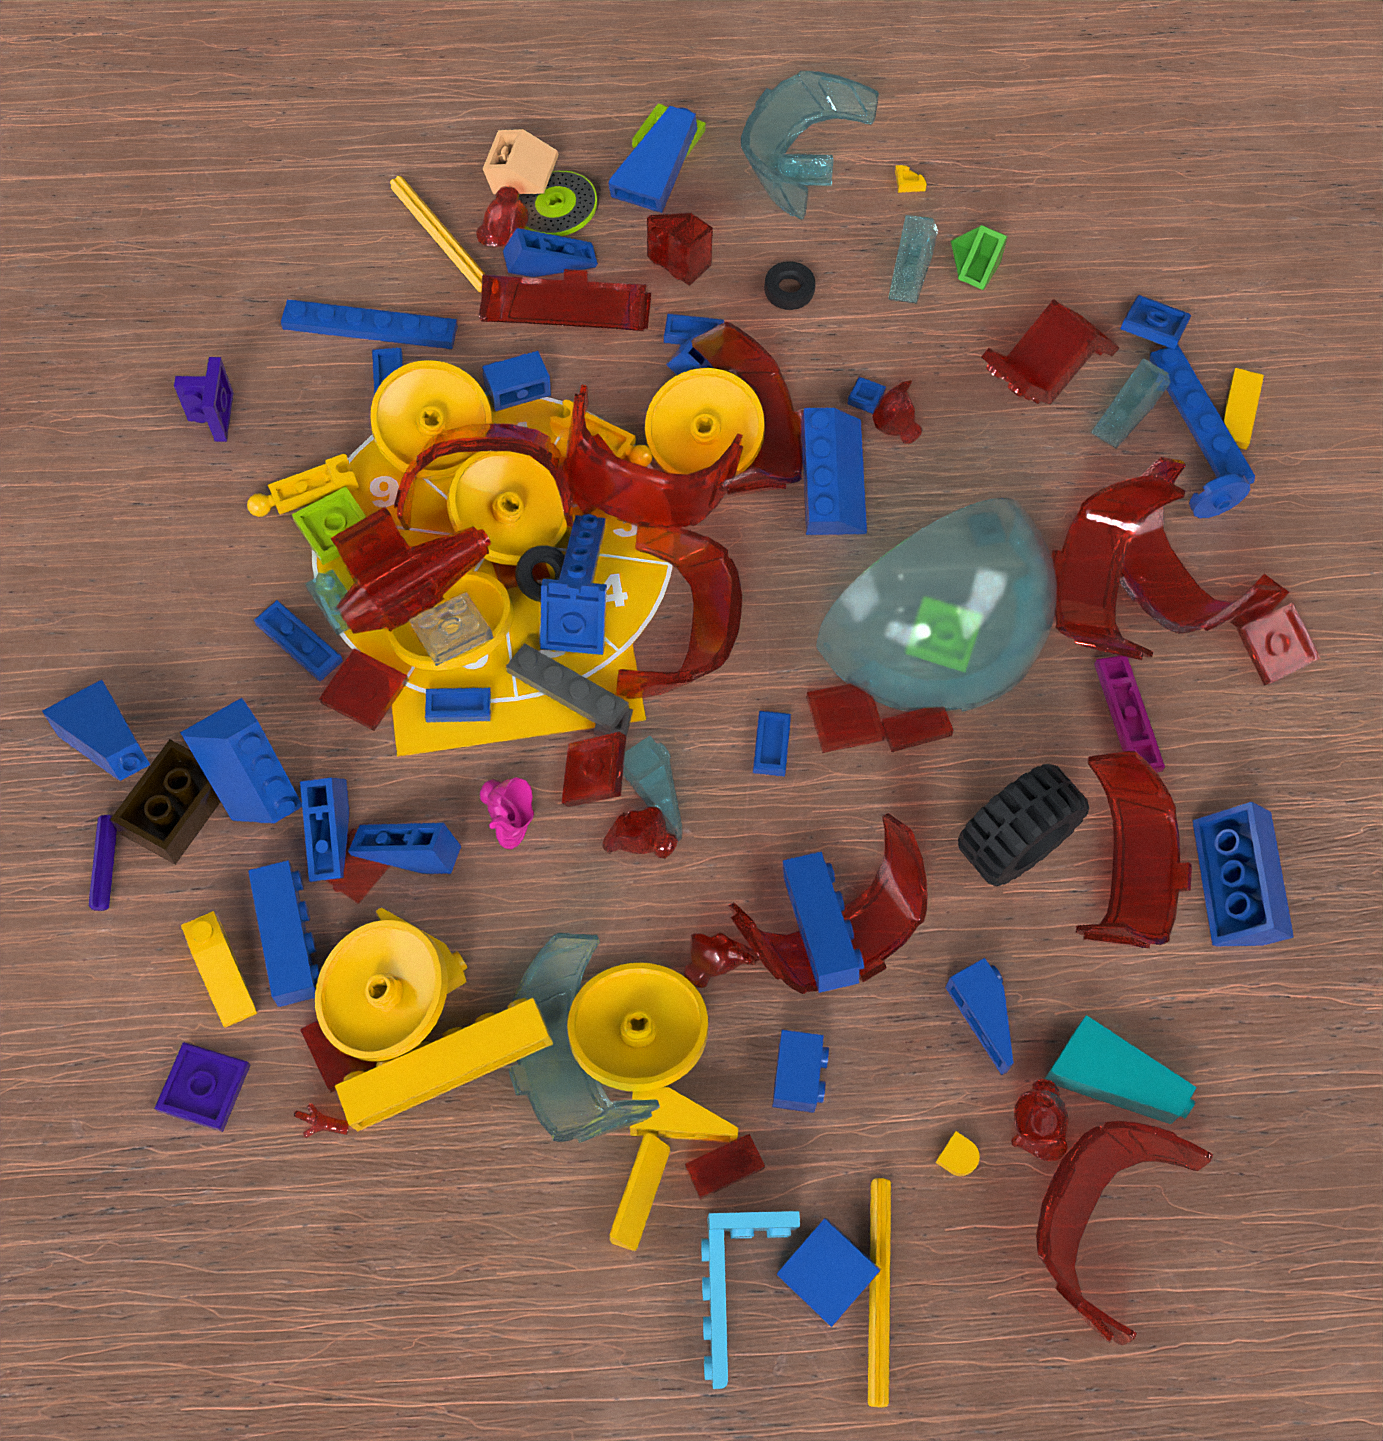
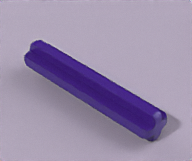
(102, 864)

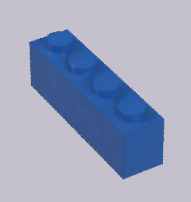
(821, 922)
(283, 932)

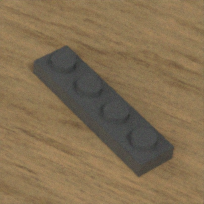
(567, 687)

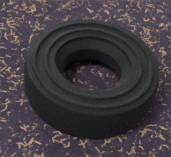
(794, 271)
(525, 565)

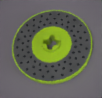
(564, 205)

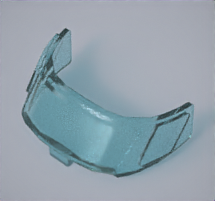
(788, 111)
(559, 1090)

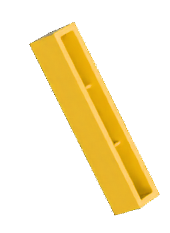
(443, 1064)

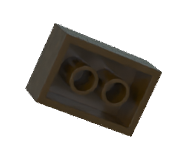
(167, 804)

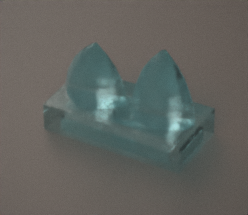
(806, 168)
(327, 593)

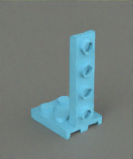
(714, 1287)

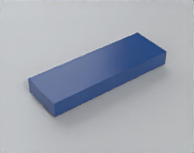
(298, 640)

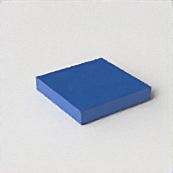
(1155, 321)
(828, 1272)

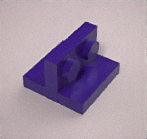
(208, 398)

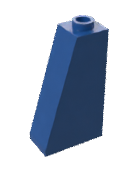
(656, 161)
(98, 730)

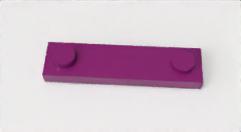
(1128, 709)

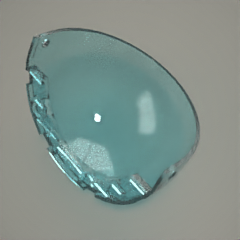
(947, 612)

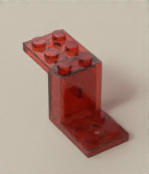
(1049, 354)

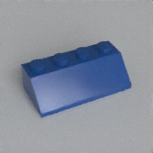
(833, 472)
(242, 765)
(1242, 877)

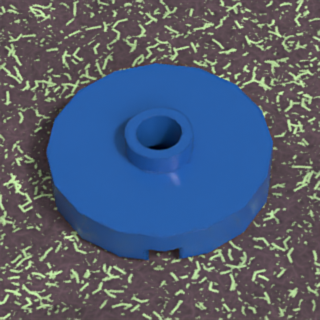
(1219, 495)

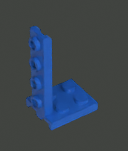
(574, 605)

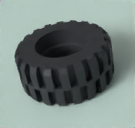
(1023, 824)

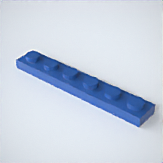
(369, 324)
(1201, 415)

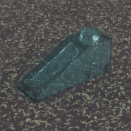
(913, 258)
(1132, 403)
(651, 776)

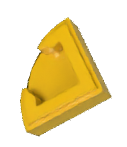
(908, 180)

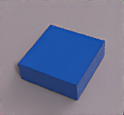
(866, 395)

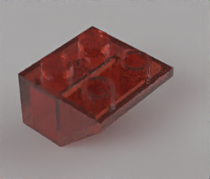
(680, 244)

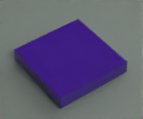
(202, 1086)

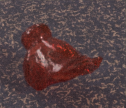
(502, 218)
(897, 414)
(641, 834)
(715, 957)
(1041, 1121)

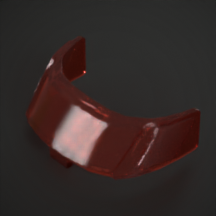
(565, 302)
(489, 438)
(781, 451)
(639, 492)
(1094, 558)
(1165, 587)
(715, 606)
(1145, 854)
(880, 916)
(1076, 1191)

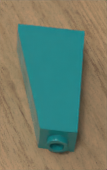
(1118, 1073)

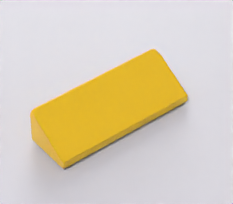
(639, 1192)

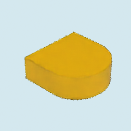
(959, 1156)

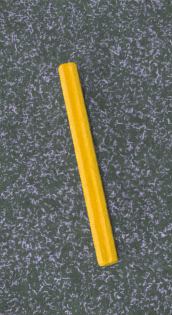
(438, 231)
(879, 1294)

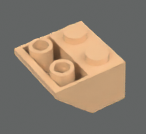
(519, 162)

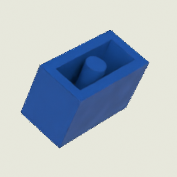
(516, 380)
(798, 1071)

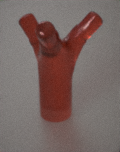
(321, 1122)

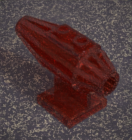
(399, 580)

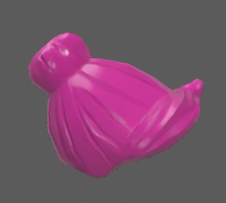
(509, 809)

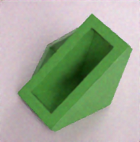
(978, 255)

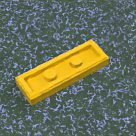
(1242, 405)

